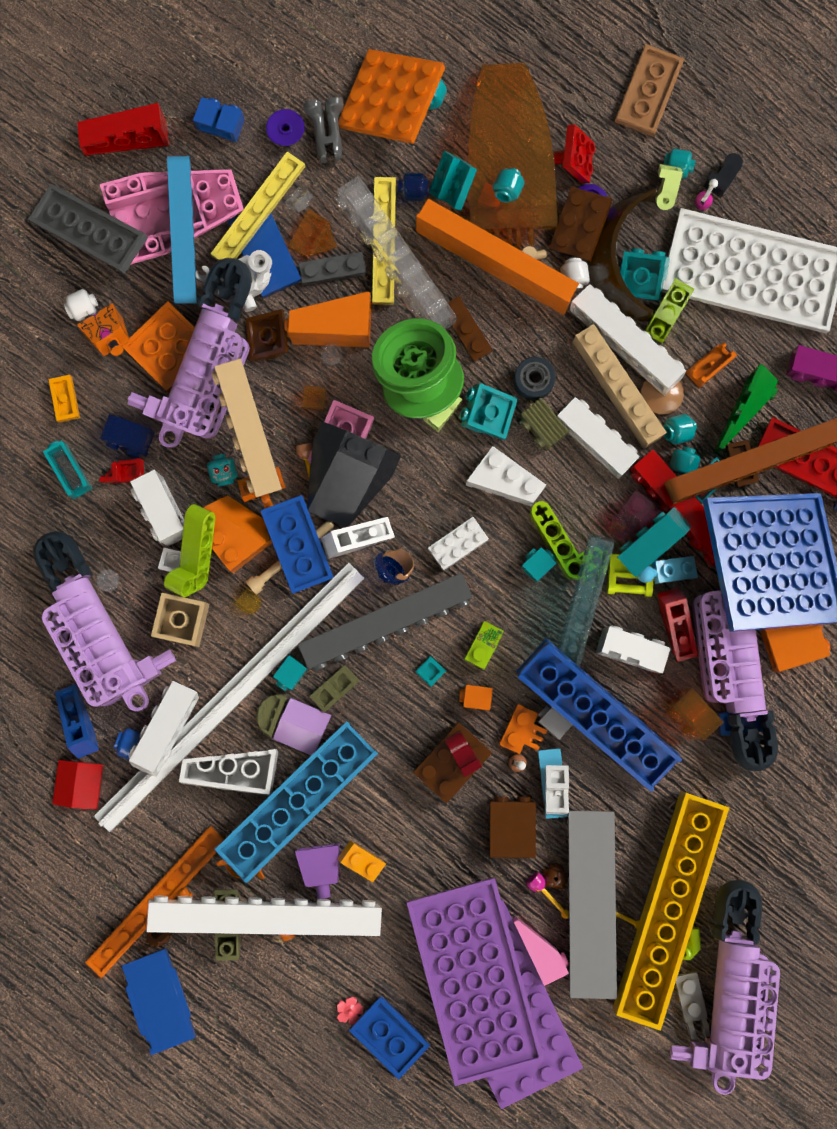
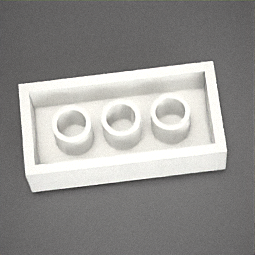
(458, 544)

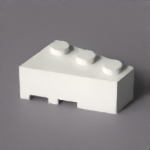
(505, 478)
(633, 649)

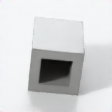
(553, 722)

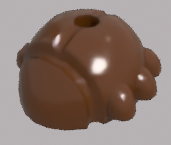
(552, 871)
(157, 938)

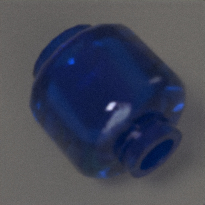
(413, 186)

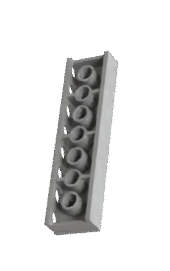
(592, 904)

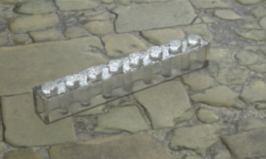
(394, 253)

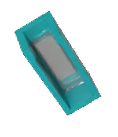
(67, 469)

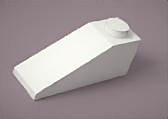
(356, 537)

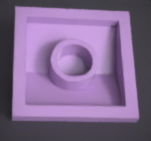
(301, 726)

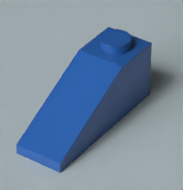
(76, 722)

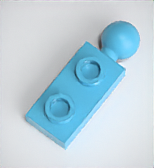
(670, 570)

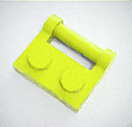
(618, 569)

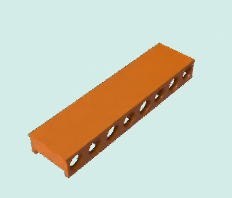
(496, 256)

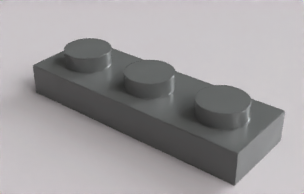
(332, 268)

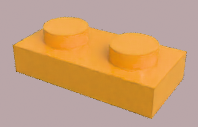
(64, 398)
(361, 861)

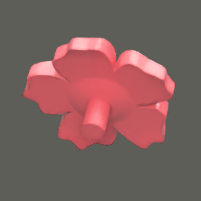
(349, 1010)

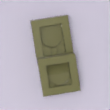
(334, 688)

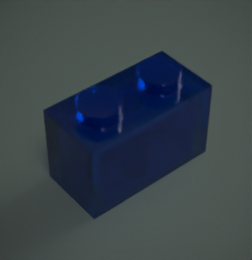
(127, 436)

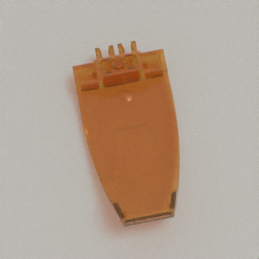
(509, 133)

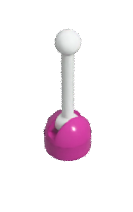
(705, 196)

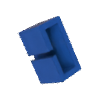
(219, 120)

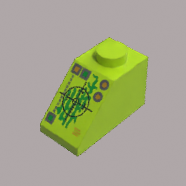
(484, 645)

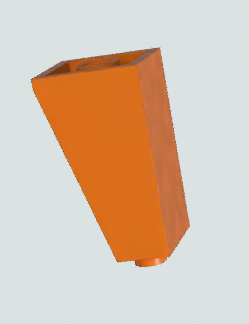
(336, 322)

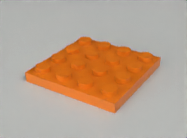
(391, 96)

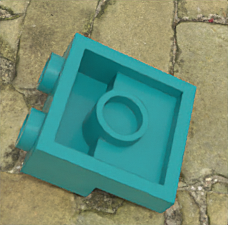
(645, 273)
(488, 411)

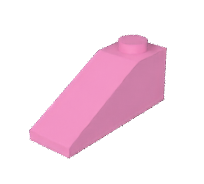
(544, 955)

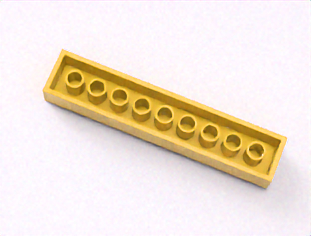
(670, 910)

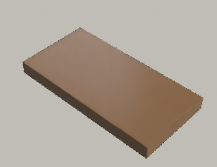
(649, 90)

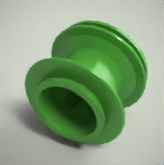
(417, 368)

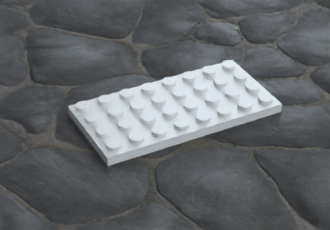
(754, 270)

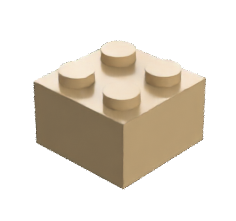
(180, 619)

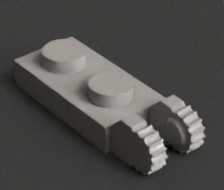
(692, 1003)

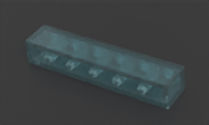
(585, 597)

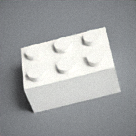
(158, 507)

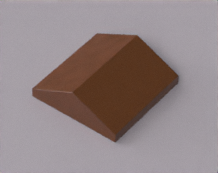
(267, 335)

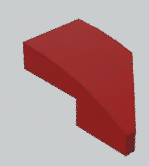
(124, 471)

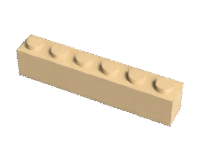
(618, 386)
(247, 427)

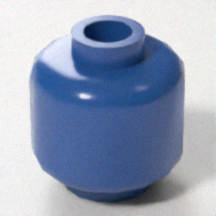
(126, 741)

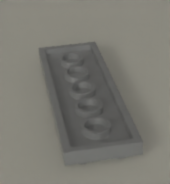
(88, 228)

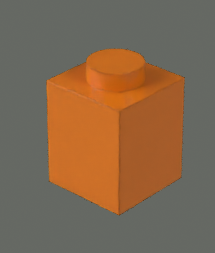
(476, 697)

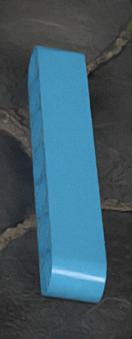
(182, 229)

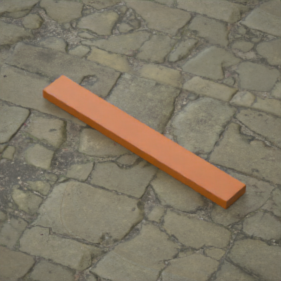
(136, 922)

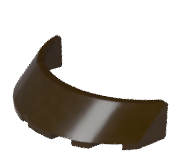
(604, 265)

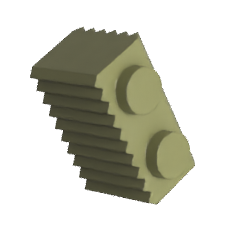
(543, 424)

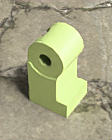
(669, 186)
(439, 420)

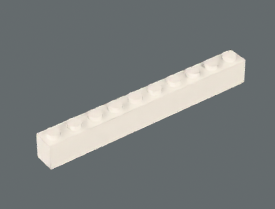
(263, 917)

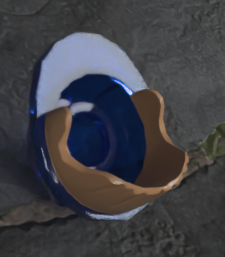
(394, 566)

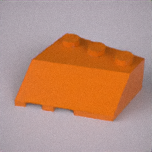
(237, 533)

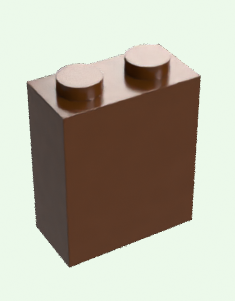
(512, 827)

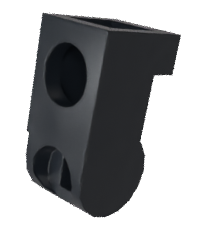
(728, 171)

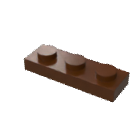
(469, 332)

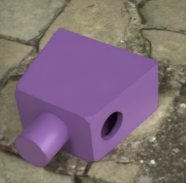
(319, 867)

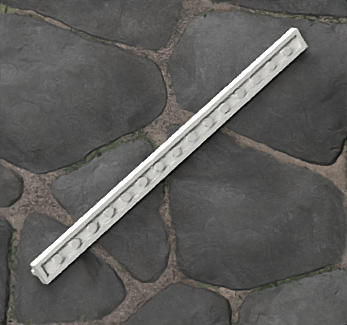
(233, 693)

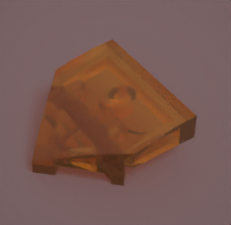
(312, 236)

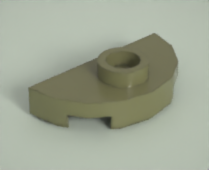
(269, 713)

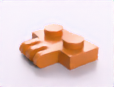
(522, 730)

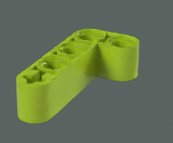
(553, 542)
(195, 553)

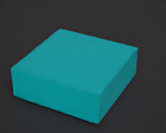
(430, 671)

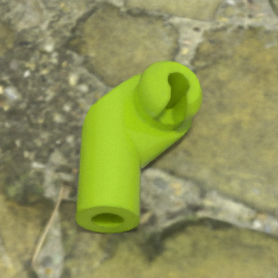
(693, 945)

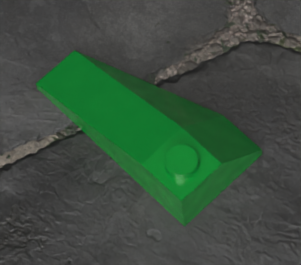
(754, 395)

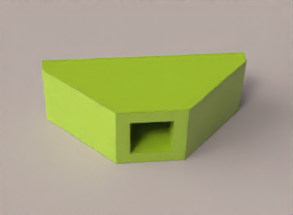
(669, 310)

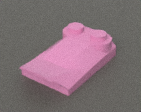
(348, 419)

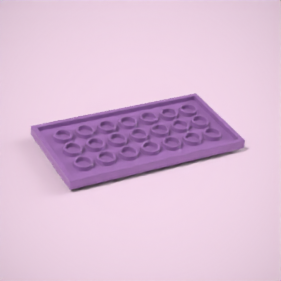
(475, 981)
(557, 1049)

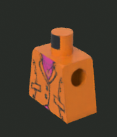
(106, 331)

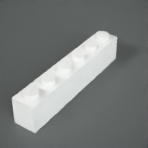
(628, 340)

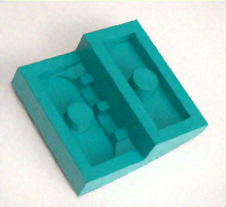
(452, 180)

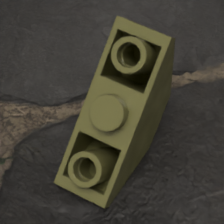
(227, 945)

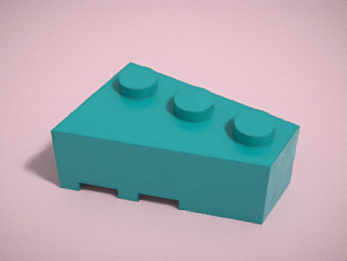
(654, 541)

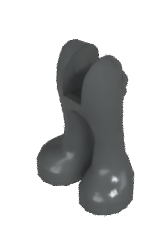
(333, 108)

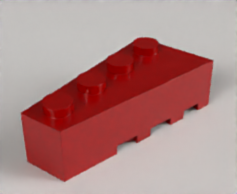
(124, 131)

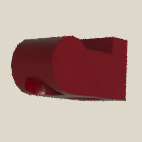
(463, 753)

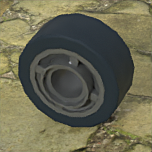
(534, 366)

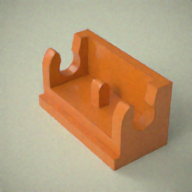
(710, 365)

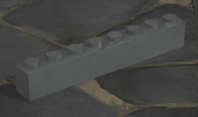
(385, 621)

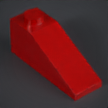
(677, 623)

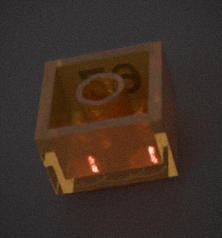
(693, 714)

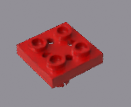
(577, 154)

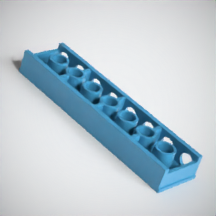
(295, 802)

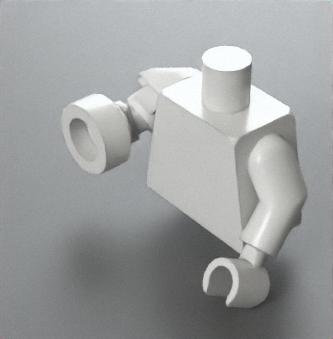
(259, 266)

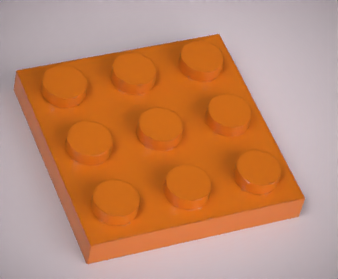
(161, 344)

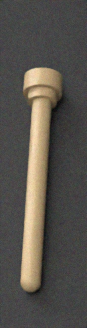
(258, 581)

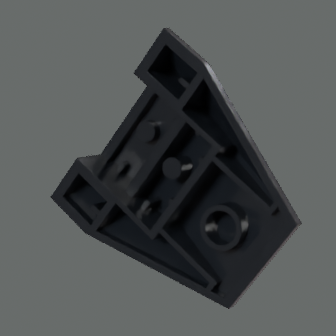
(346, 473)

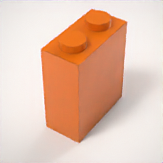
(794, 646)

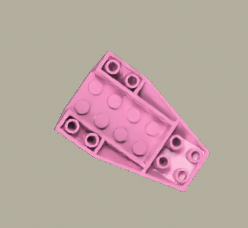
(144, 204)

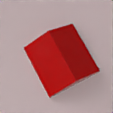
(77, 784)

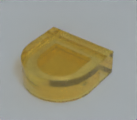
(248, 602)

